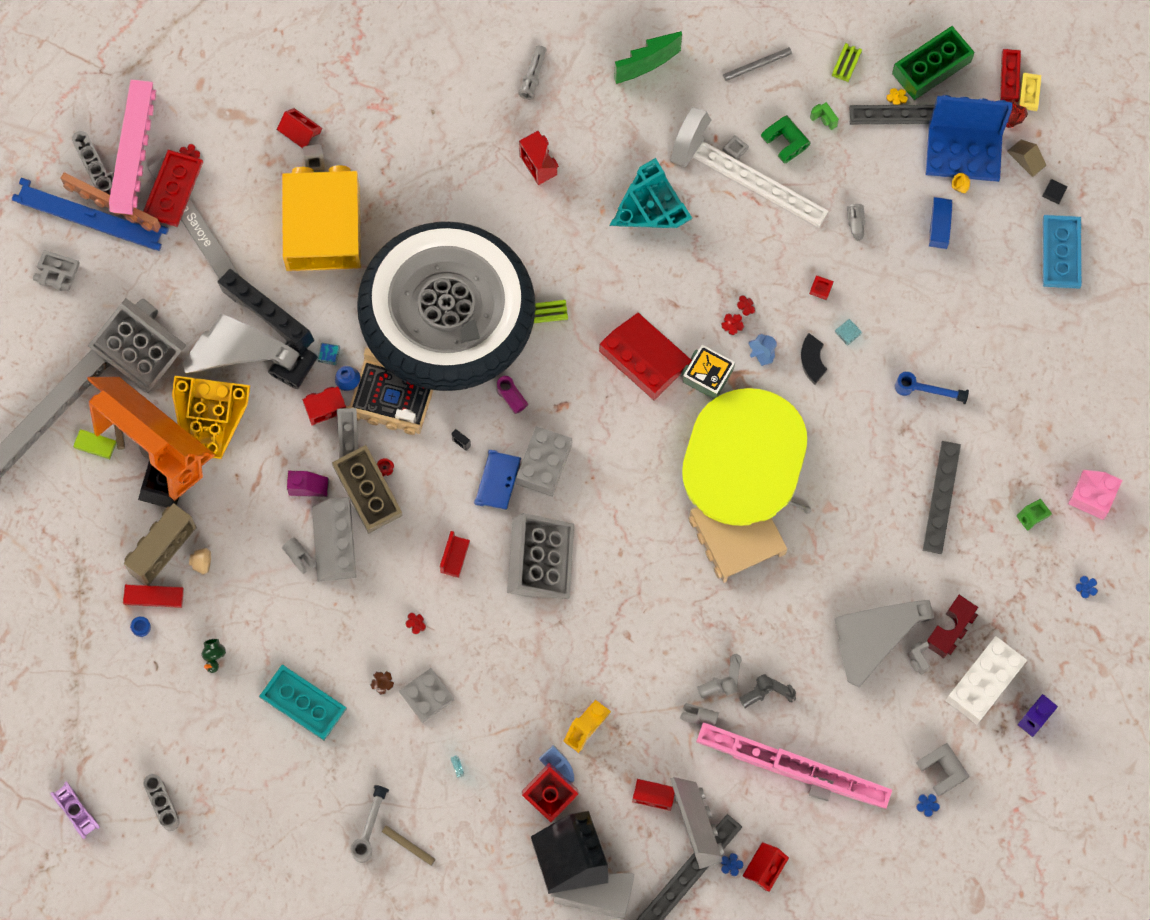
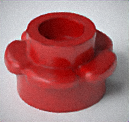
(385, 462)

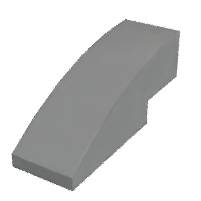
(690, 136)

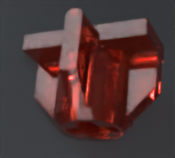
(1017, 115)

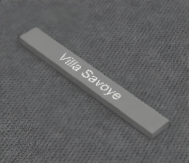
(201, 233)

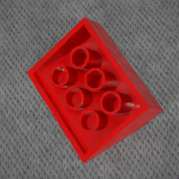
(644, 355)

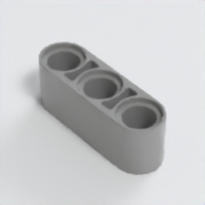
(156, 794)

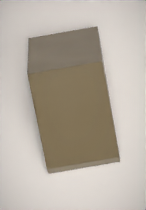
(1028, 156)

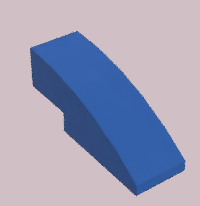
(940, 223)

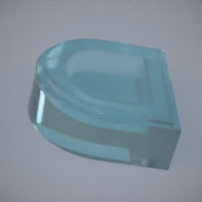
(457, 766)

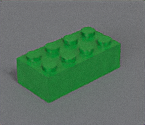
(933, 62)

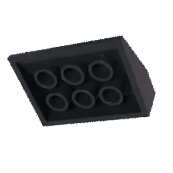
(570, 854)

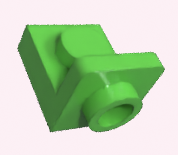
(827, 115)
(1033, 514)

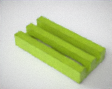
(851, 50)
(542, 305)

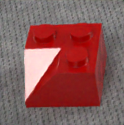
(535, 155)
(550, 792)

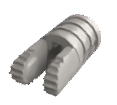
(856, 220)
(297, 553)
(699, 715)

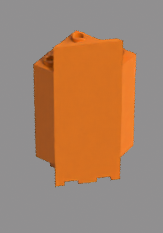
(168, 444)

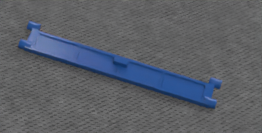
(88, 217)

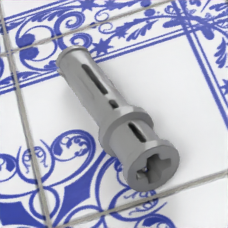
(531, 78)

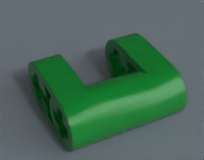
(792, 134)

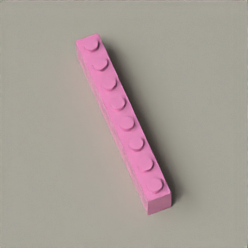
(131, 147)

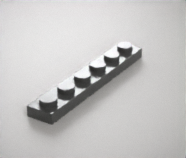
(941, 497)

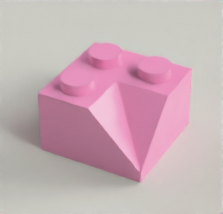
(1095, 493)

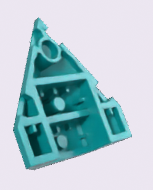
(651, 201)

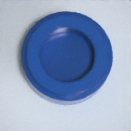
(140, 626)

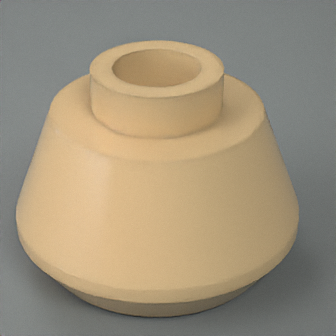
(201, 560)

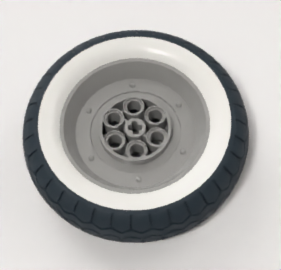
(431, 351)

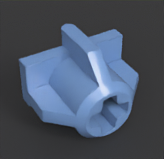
(763, 348)

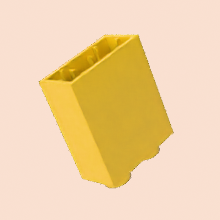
(321, 219)

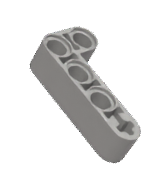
(93, 164)

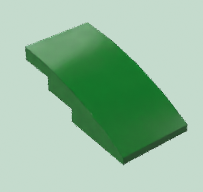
(645, 59)

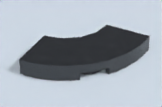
(811, 358)

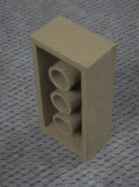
(367, 489)
(160, 544)

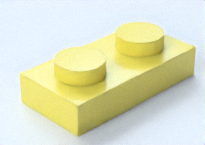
(1030, 91)

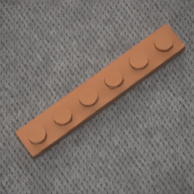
(102, 199)

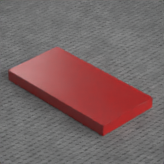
(173, 187)

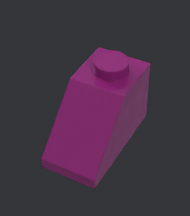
(306, 484)

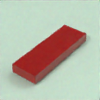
(1010, 75)
(153, 596)

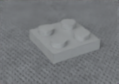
(426, 695)

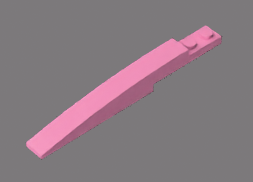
(793, 766)

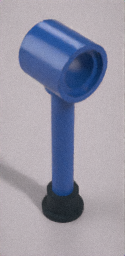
(960, 395)

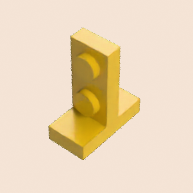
(586, 725)

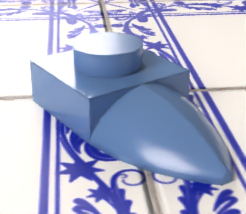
(559, 761)

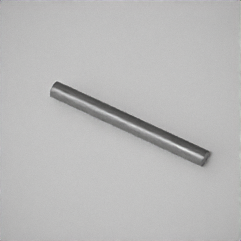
(756, 64)

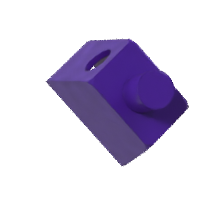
(1038, 714)

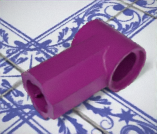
(512, 395)

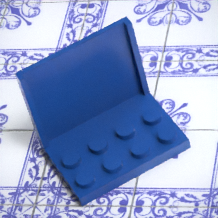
(966, 137)

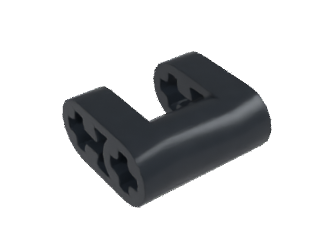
(299, 370)

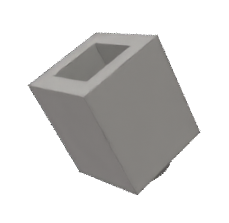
(314, 157)

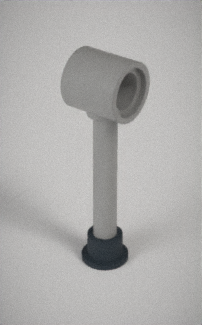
(379, 794)

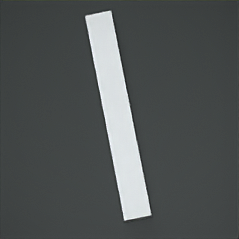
(761, 184)

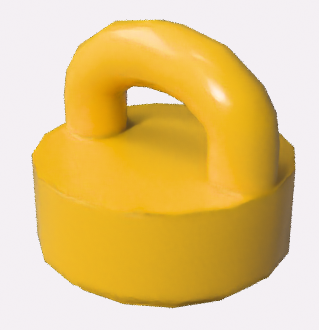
(961, 183)

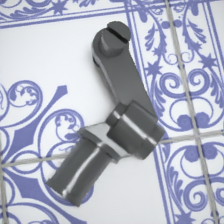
(764, 686)

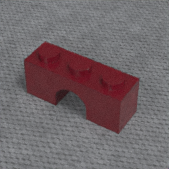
(962, 613)

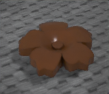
(382, 682)

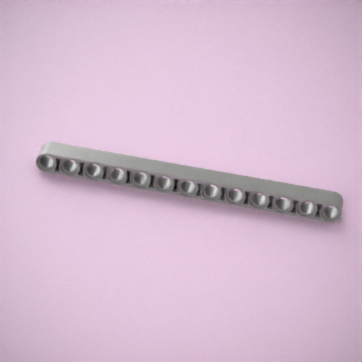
(56, 403)

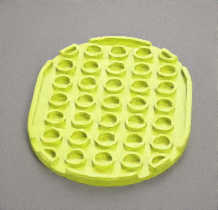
(744, 456)

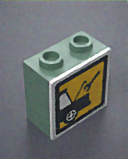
(708, 371)

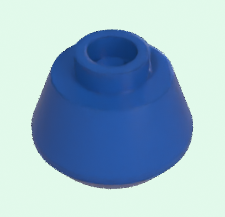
(347, 378)

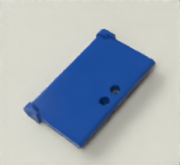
(495, 486)

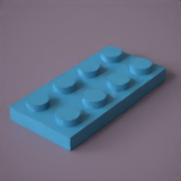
(1062, 251)

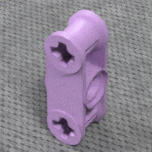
(83, 821)

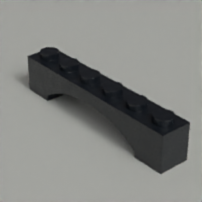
(288, 327)

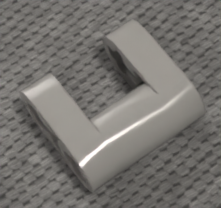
(950, 764)

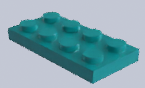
(303, 702)

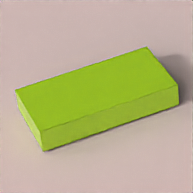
(94, 445)

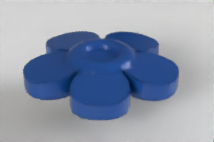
(1087, 587)
(927, 805)
(731, 864)

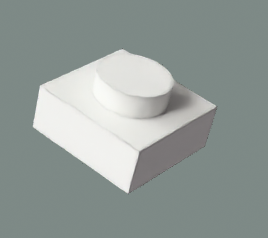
(406, 415)

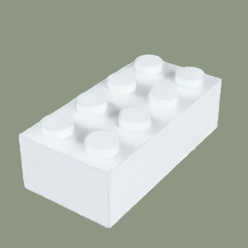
(986, 680)

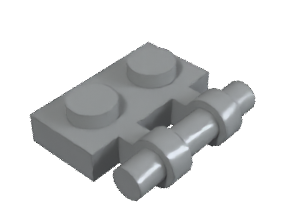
(58, 265)

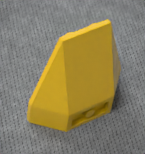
(209, 410)

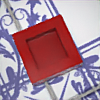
(821, 287)

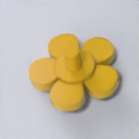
(897, 96)

